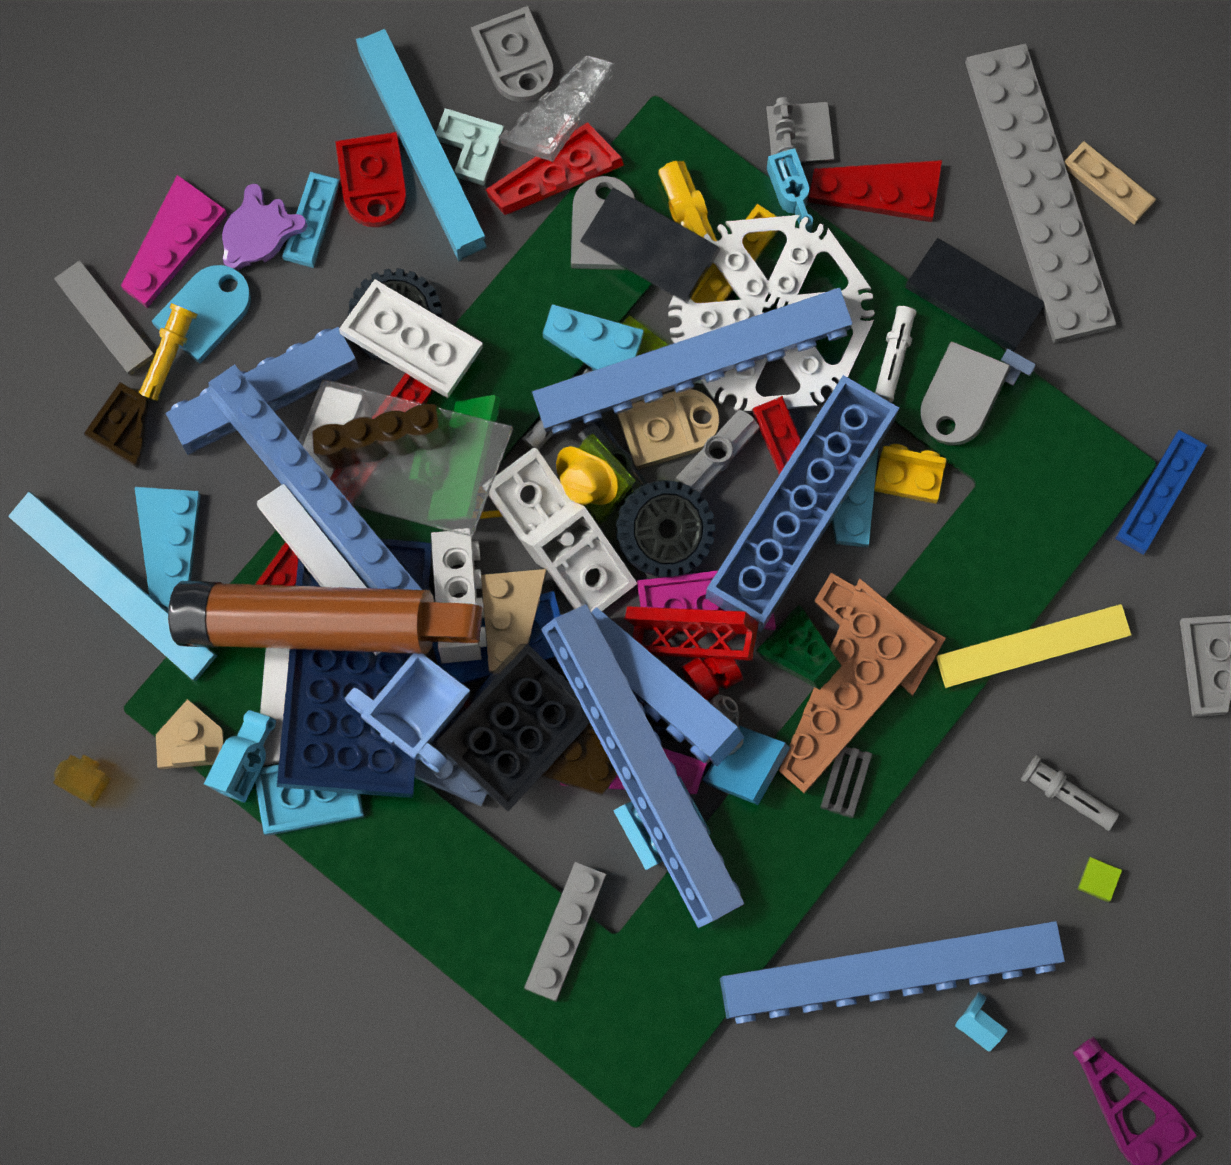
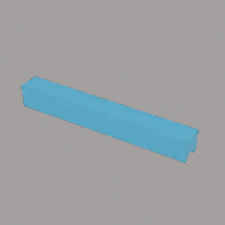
(421, 144)

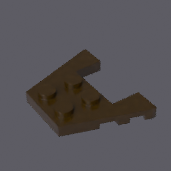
(584, 764)

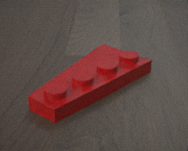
(581, 159)
(885, 189)

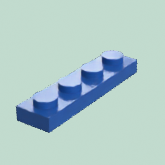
(1161, 492)

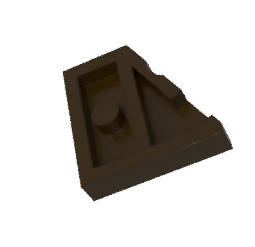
(121, 424)

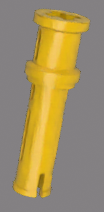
(172, 337)

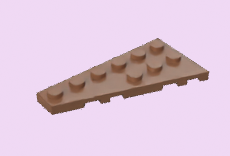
(876, 655)

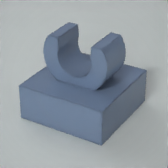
(1018, 364)

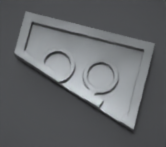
(1208, 663)

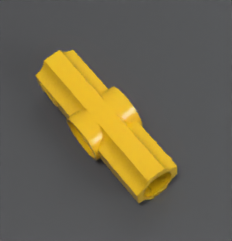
(684, 200)

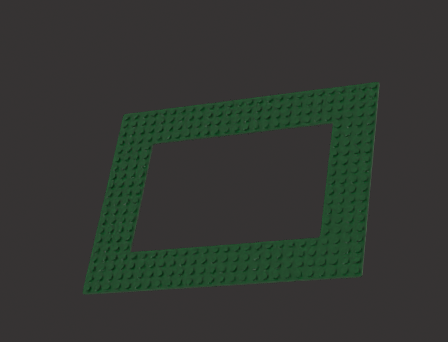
(653, 991)

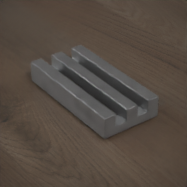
(837, 808)

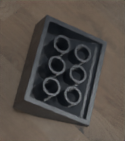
(513, 726)

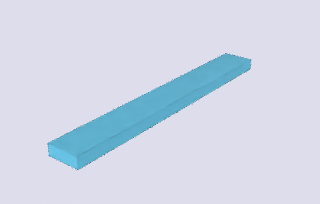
(107, 582)

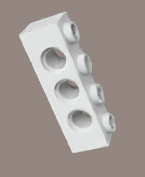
(447, 551)

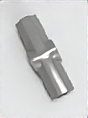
(730, 439)

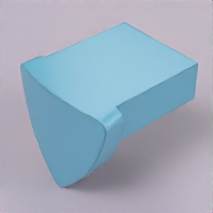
(980, 1025)

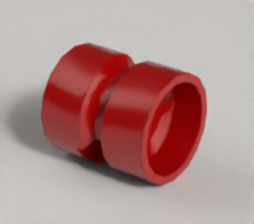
(710, 674)

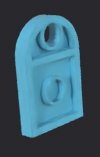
(216, 309)

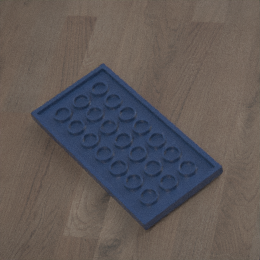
(325, 738)

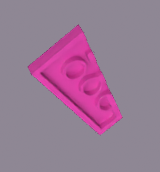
(174, 236)
(681, 593)

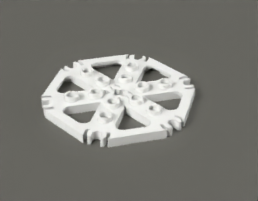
(784, 285)

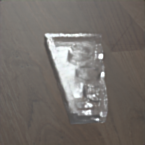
(559, 113)

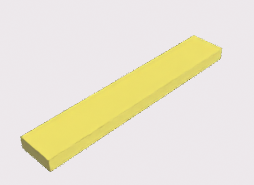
(1033, 645)

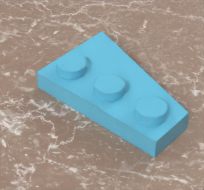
(591, 338)

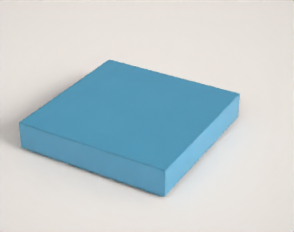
(750, 768)

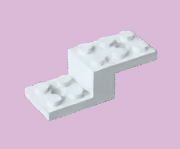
(560, 533)

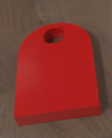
(371, 176)

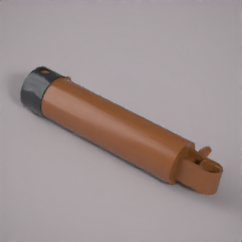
(317, 618)

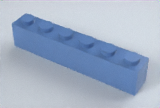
(275, 379)
(670, 697)

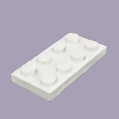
(411, 338)

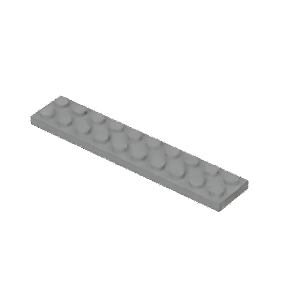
(1040, 193)

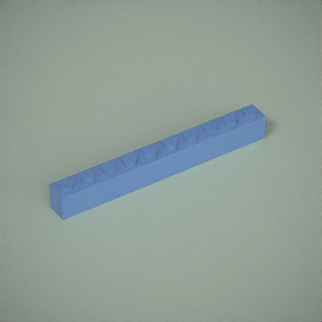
(693, 360)
(307, 482)
(642, 765)
(892, 970)

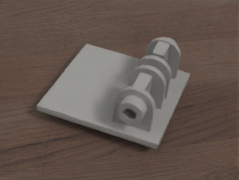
(802, 128)

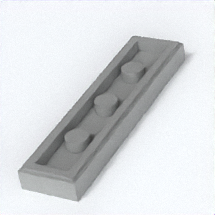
(104, 318)

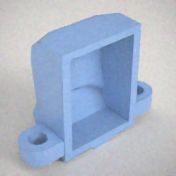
(414, 708)

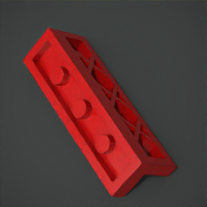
(696, 621)

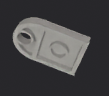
(513, 53)
(585, 207)
(962, 392)

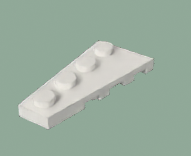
(274, 698)

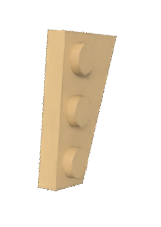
(510, 611)

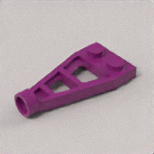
(1158, 1140)

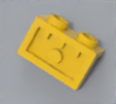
(910, 473)

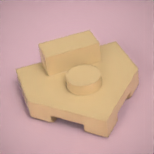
(188, 739)

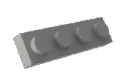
(565, 931)

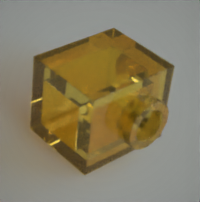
(81, 779)

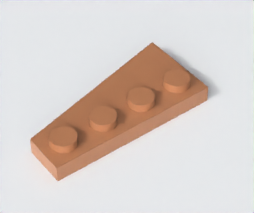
(835, 599)

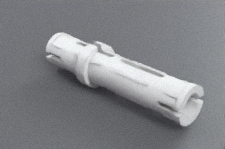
(903, 320)

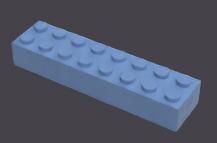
(802, 502)

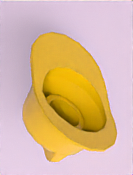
(586, 477)

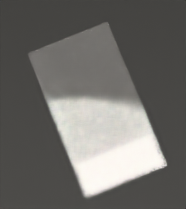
(427, 486)

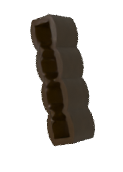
(388, 433)

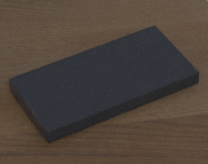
(650, 245)
(975, 295)

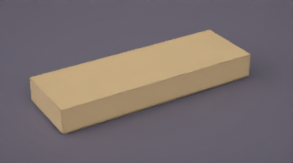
(1109, 182)

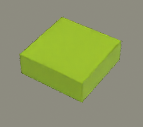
(1099, 879)

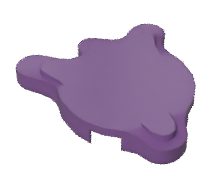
(258, 229)

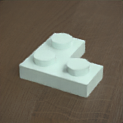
(475, 138)

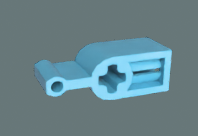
(789, 177)
(241, 758)

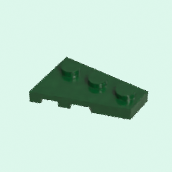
(800, 650)

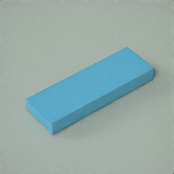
(316, 208)

